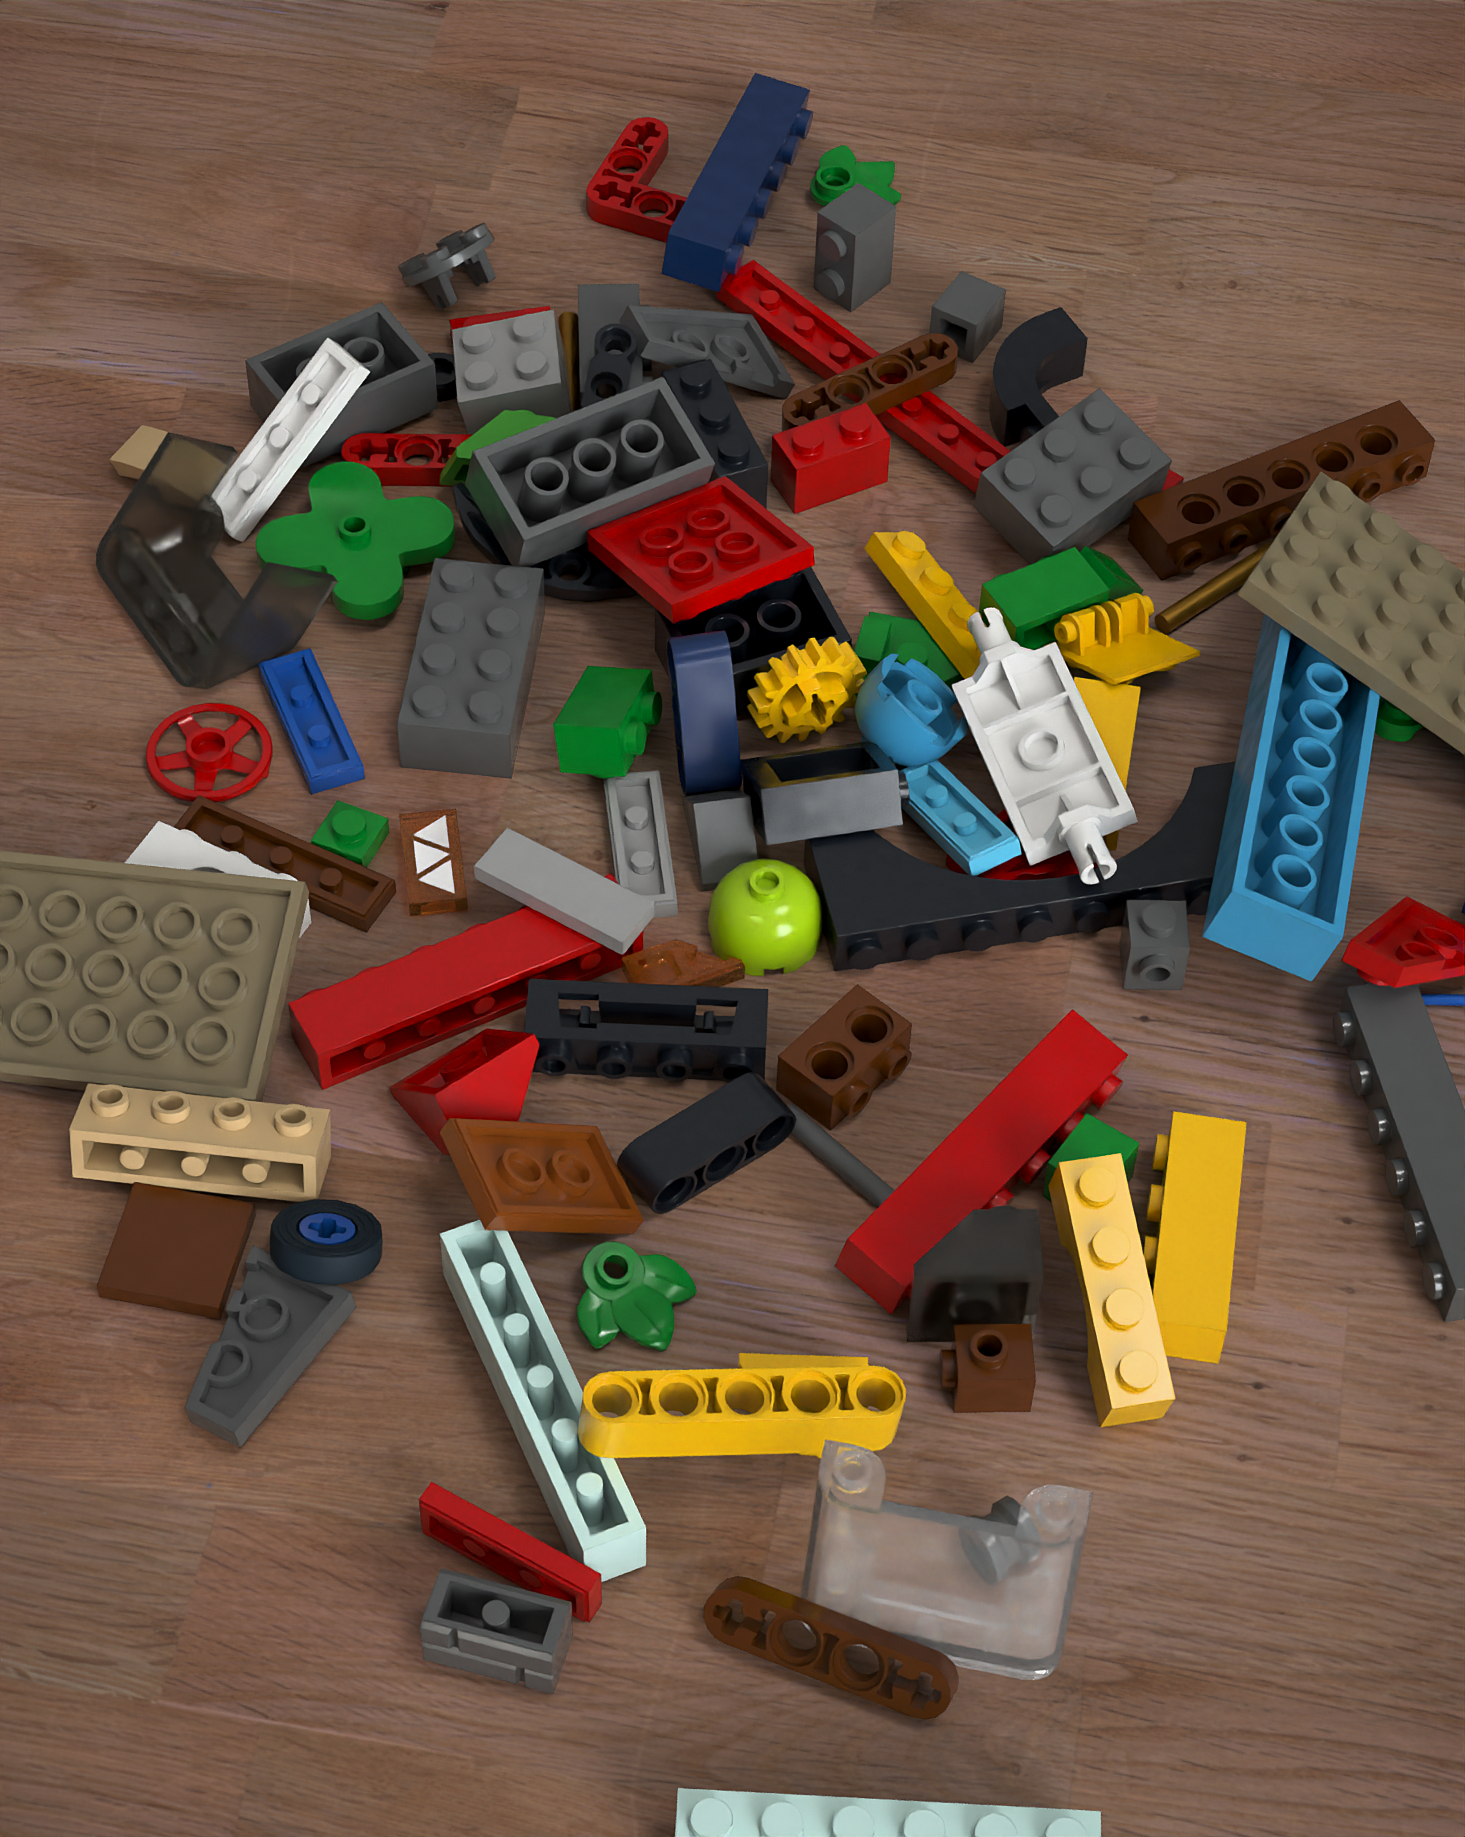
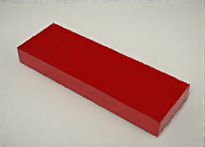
(509, 1551)

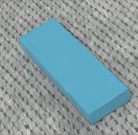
(958, 819)

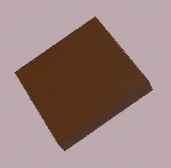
(176, 1250)

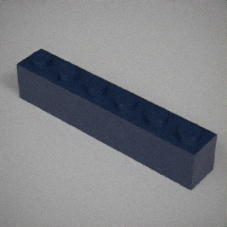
(737, 183)

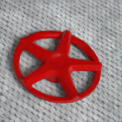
(208, 752)

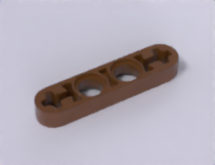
(921, 362)
(833, 1635)

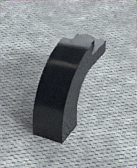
(1028, 363)

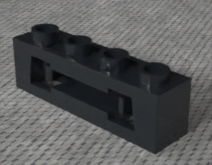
(647, 1030)

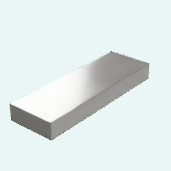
(641, 838)
(564, 891)

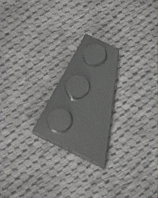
(728, 339)

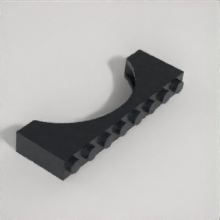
(900, 908)

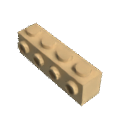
(200, 1143)

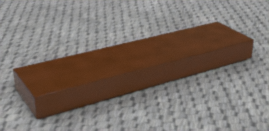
(334, 883)

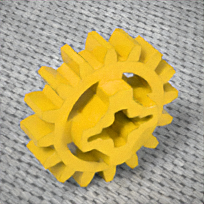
(806, 689)

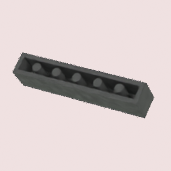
(1416, 1122)

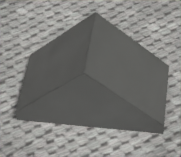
(720, 833)

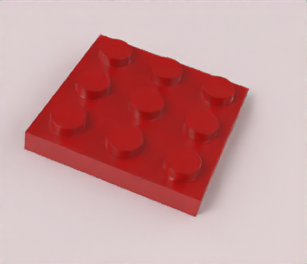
(700, 549)

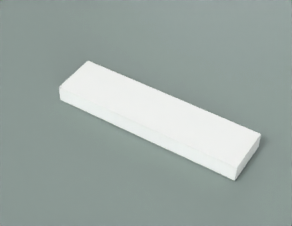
(287, 437)

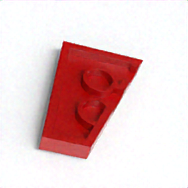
(1408, 947)

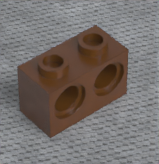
(838, 1050)

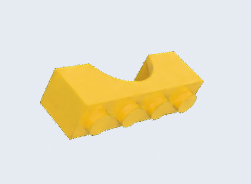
(1123, 1329)

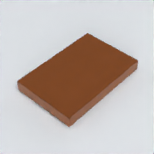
(540, 1177)

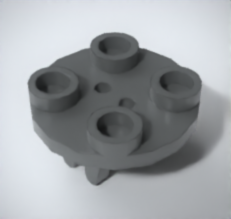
(456, 251)

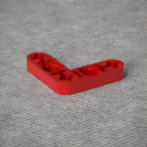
(613, 193)

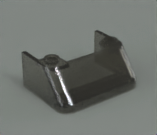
(174, 590)

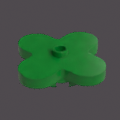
(359, 538)

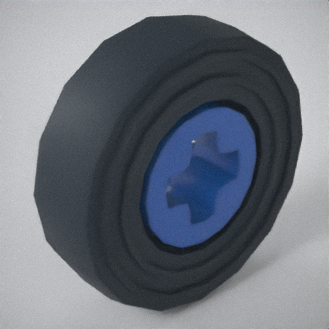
(326, 1241)

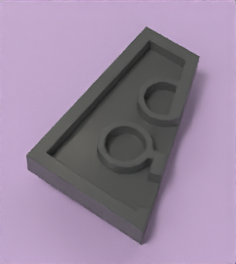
(265, 1346)

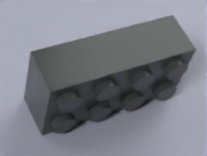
(586, 471)
(471, 668)

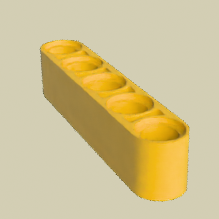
(713, 1426)

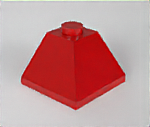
(472, 1081)

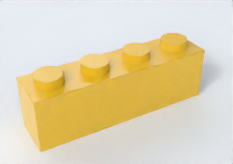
(1194, 1232)

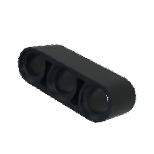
(706, 1142)

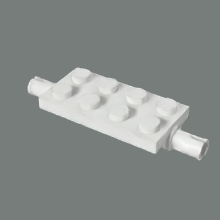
(1042, 750)

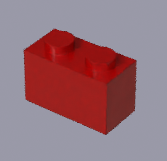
(830, 458)

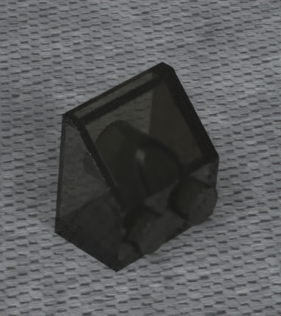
(978, 1275)

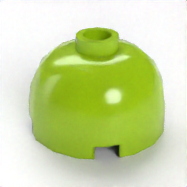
(766, 917)

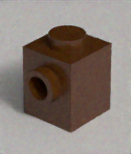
(990, 1368)

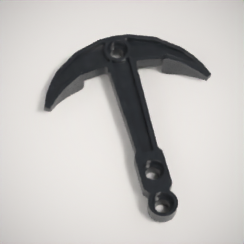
(596, 580)

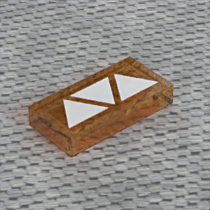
(433, 862)

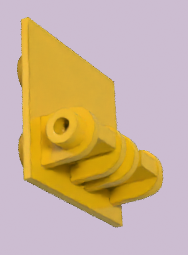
(1117, 641)

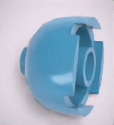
(908, 712)

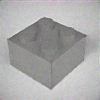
(511, 368)

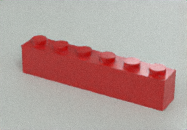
(440, 992)
(985, 1156)

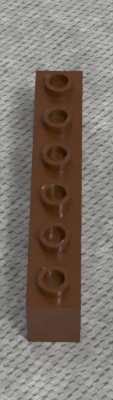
(1256, 496)

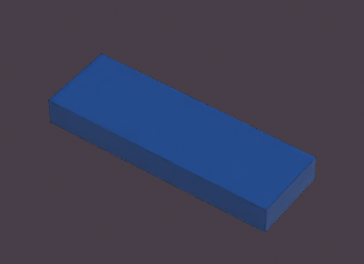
(311, 721)

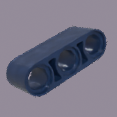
(704, 712)

